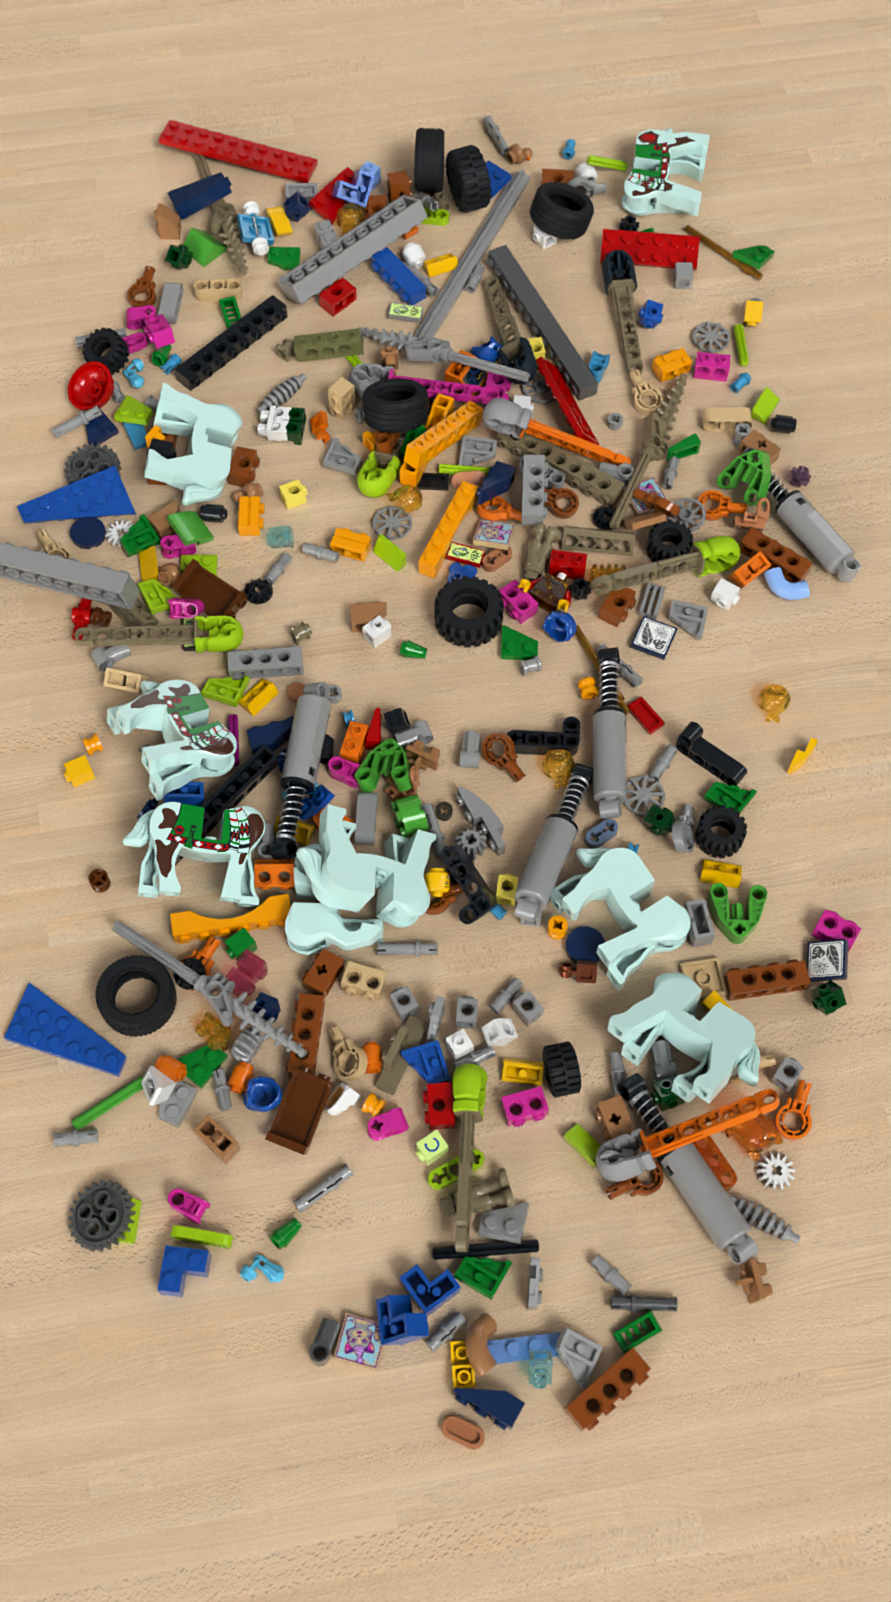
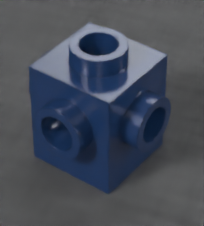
(296, 206)
(270, 1004)

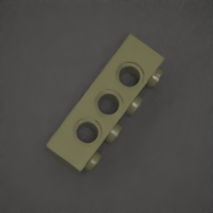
(328, 345)

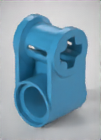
(598, 365)

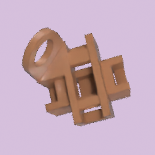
(758, 519)
(392, 791)

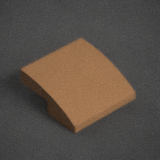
(643, 520)

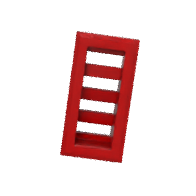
(373, 735)

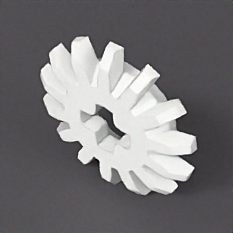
(113, 534)
(776, 1179)

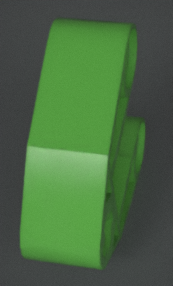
(749, 470)
(385, 759)
(720, 910)

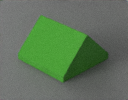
(204, 246)

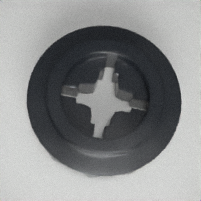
(599, 519)
(255, 597)
(196, 965)

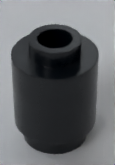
(783, 424)
(213, 513)
(328, 749)

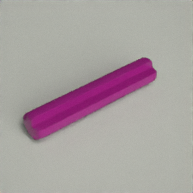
(233, 728)

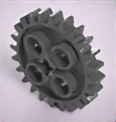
(85, 459)
(86, 1226)

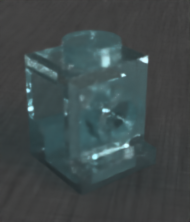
(277, 532)
(540, 1368)

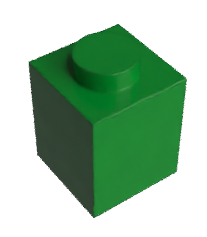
(238, 943)

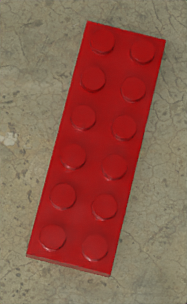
(652, 248)
(566, 400)

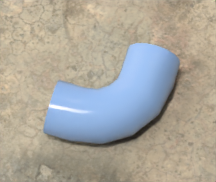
(784, 588)

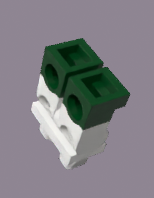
(283, 424)

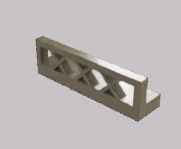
(598, 533)
(135, 616)

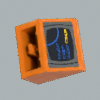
(465, 374)

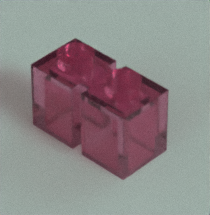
(249, 972)

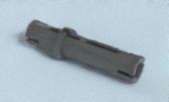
(643, 1303)

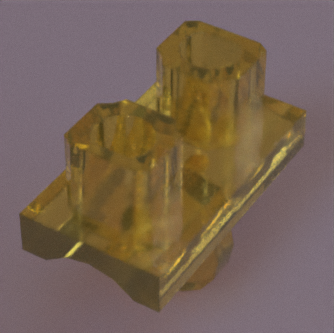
(219, 1034)

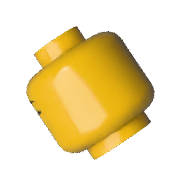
(437, 881)

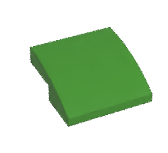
(190, 528)

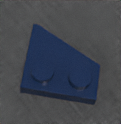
(100, 430)

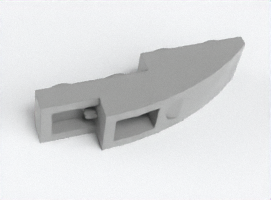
(481, 814)

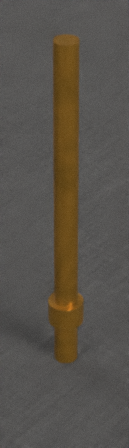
(746, 268)
(595, 660)

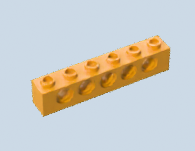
(443, 435)

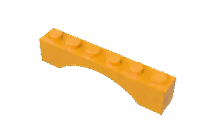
(441, 408)
(436, 549)
(191, 926)

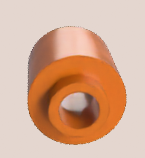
(374, 1057)
(171, 1067)
(240, 1076)

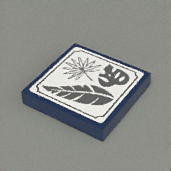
(653, 637)
(827, 960)

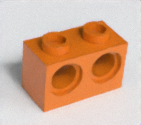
(749, 570)
(354, 742)
(274, 868)

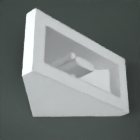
(157, 1086)

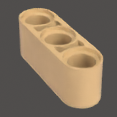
(217, 288)
(725, 418)

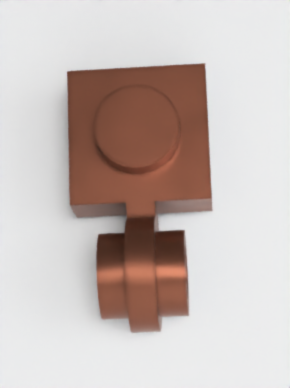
(585, 971)

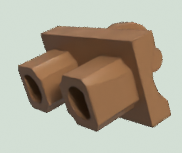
(389, 357)
(421, 758)
(751, 1281)

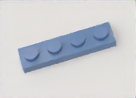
(518, 1348)

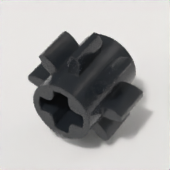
(629, 223)
(580, 589)

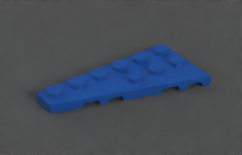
(92, 496)
(53, 1030)

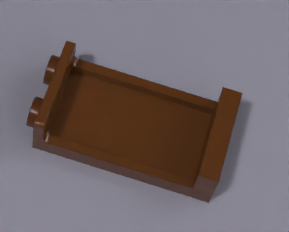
(217, 595)
(300, 1110)

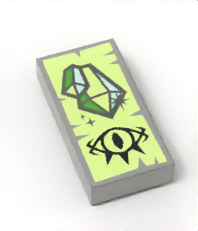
(405, 312)

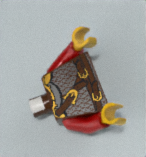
(549, 592)

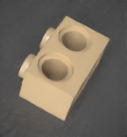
(342, 398)
(124, 679)
(366, 976)

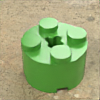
(409, 815)

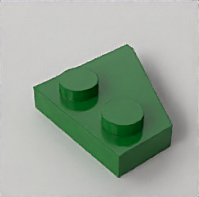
(754, 256)
(284, 257)
(140, 537)
(517, 645)
(730, 796)
(202, 1063)
(482, 1274)

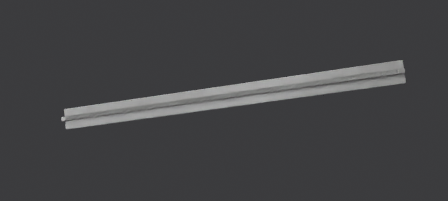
(473, 256)

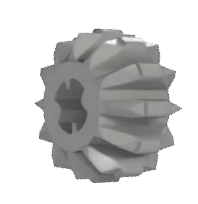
(478, 841)
(247, 1045)

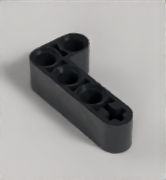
(542, 739)
(709, 756)
(465, 883)

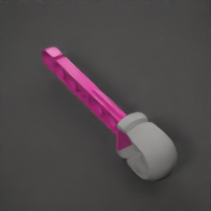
(367, 374)

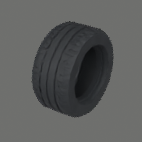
(429, 160)
(561, 210)
(395, 405)
(124, 971)

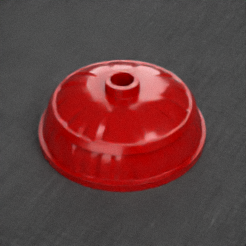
(91, 386)

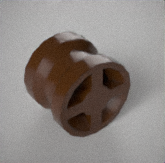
(100, 617)
(99, 875)

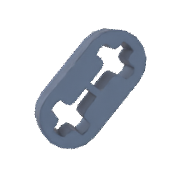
(599, 830)

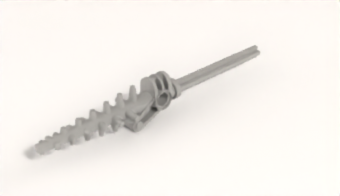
(438, 350)
(223, 1003)

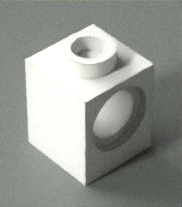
(499, 1032)
(459, 1045)

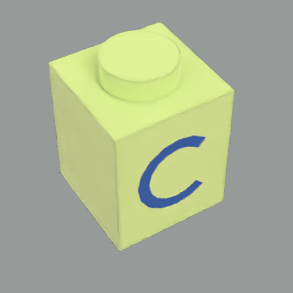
(431, 1148)

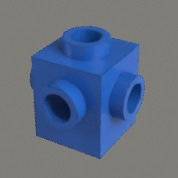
(650, 314)

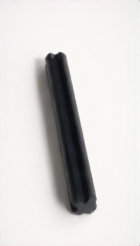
(486, 1249)

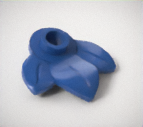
(458, 571)

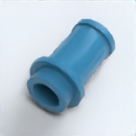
(569, 152)
(174, 361)
(744, 379)
(499, 912)

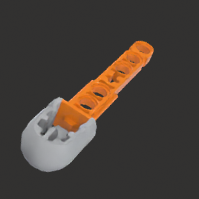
(510, 418)
(617, 1158)

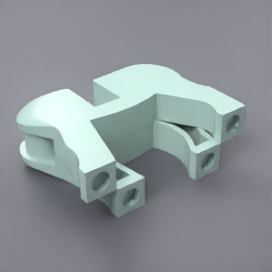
(208, 456)
(349, 878)
(623, 882)
(719, 1041)

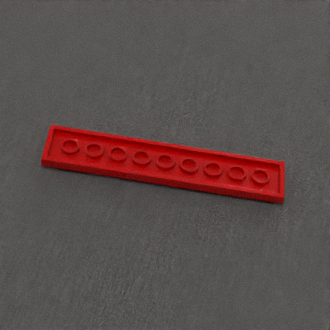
(238, 151)

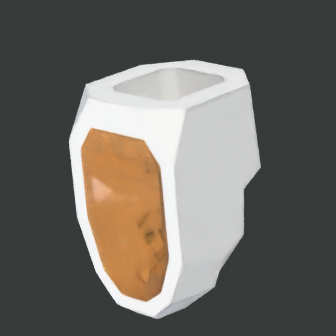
(341, 1099)

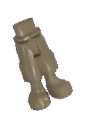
(539, 554)
(480, 1199)

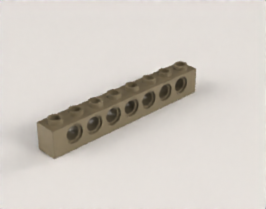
(576, 471)

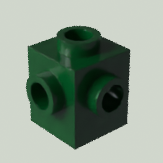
(179, 256)
(659, 820)
(828, 997)
(663, 1095)

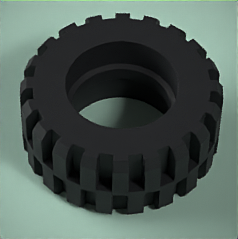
(468, 178)
(468, 592)

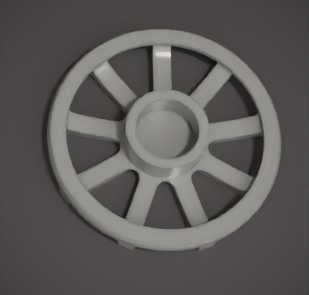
(711, 336)
(540, 388)
(687, 515)
(392, 522)
(644, 795)

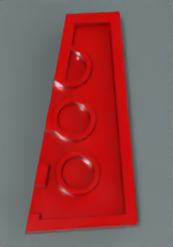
(323, 201)

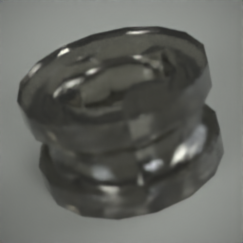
(444, 805)

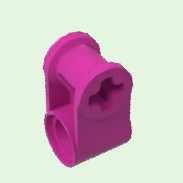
(136, 315)
(176, 546)
(182, 608)
(346, 773)
(391, 1124)
(192, 1206)

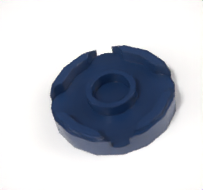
(88, 532)
(583, 944)

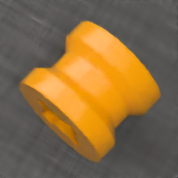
(588, 688)
(92, 744)
(557, 932)
(373, 1105)

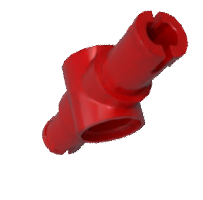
(81, 616)

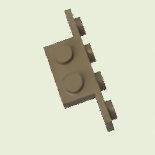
(394, 1064)

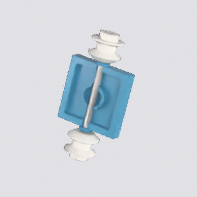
(255, 228)

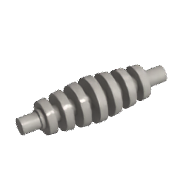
(282, 393)
(785, 1232)

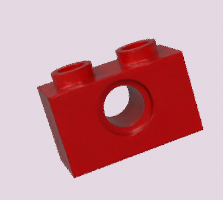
(337, 297)
(569, 563)
(442, 1094)

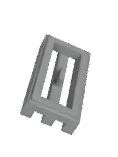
(655, 589)

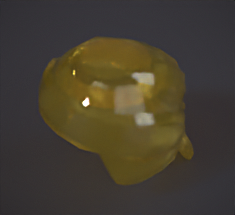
(349, 217)
(408, 497)
(774, 700)
(558, 765)

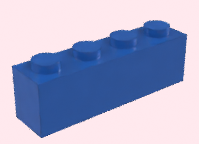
(398, 276)

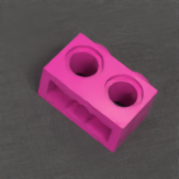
(158, 331)
(711, 366)
(499, 382)
(518, 601)
(838, 926)
(522, 1101)

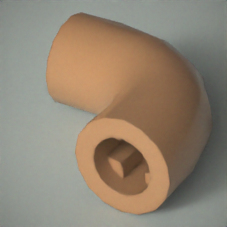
(477, 1346)

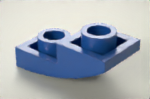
(316, 803)

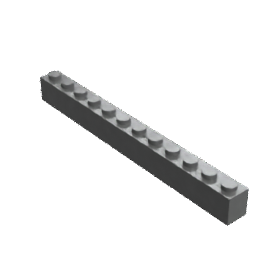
(542, 323)

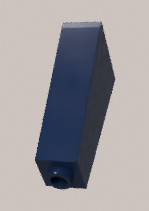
(199, 194)

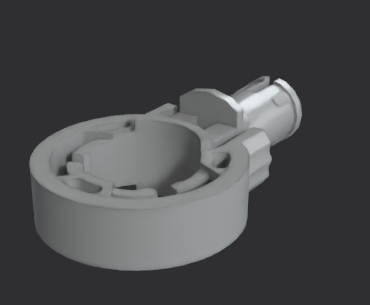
(588, 186)
(683, 830)

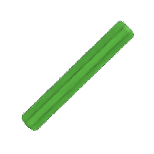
(107, 1104)

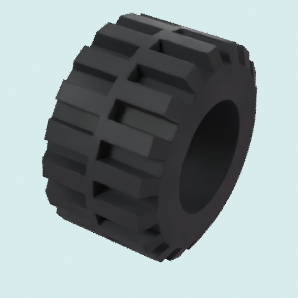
(102, 340)
(668, 532)
(725, 818)
(561, 1069)

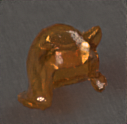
(755, 1134)

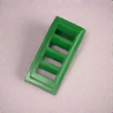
(228, 302)
(410, 436)
(684, 448)
(657, 1329)

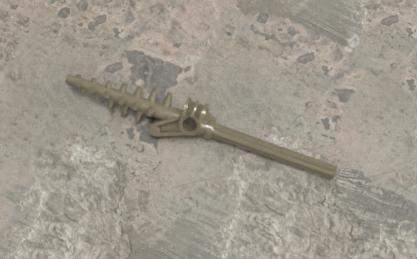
(224, 219)
(652, 445)

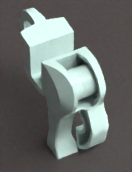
(317, 926)

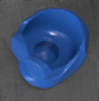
(487, 351)
(560, 626)
(262, 1095)

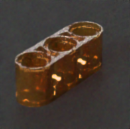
(723, 1167)

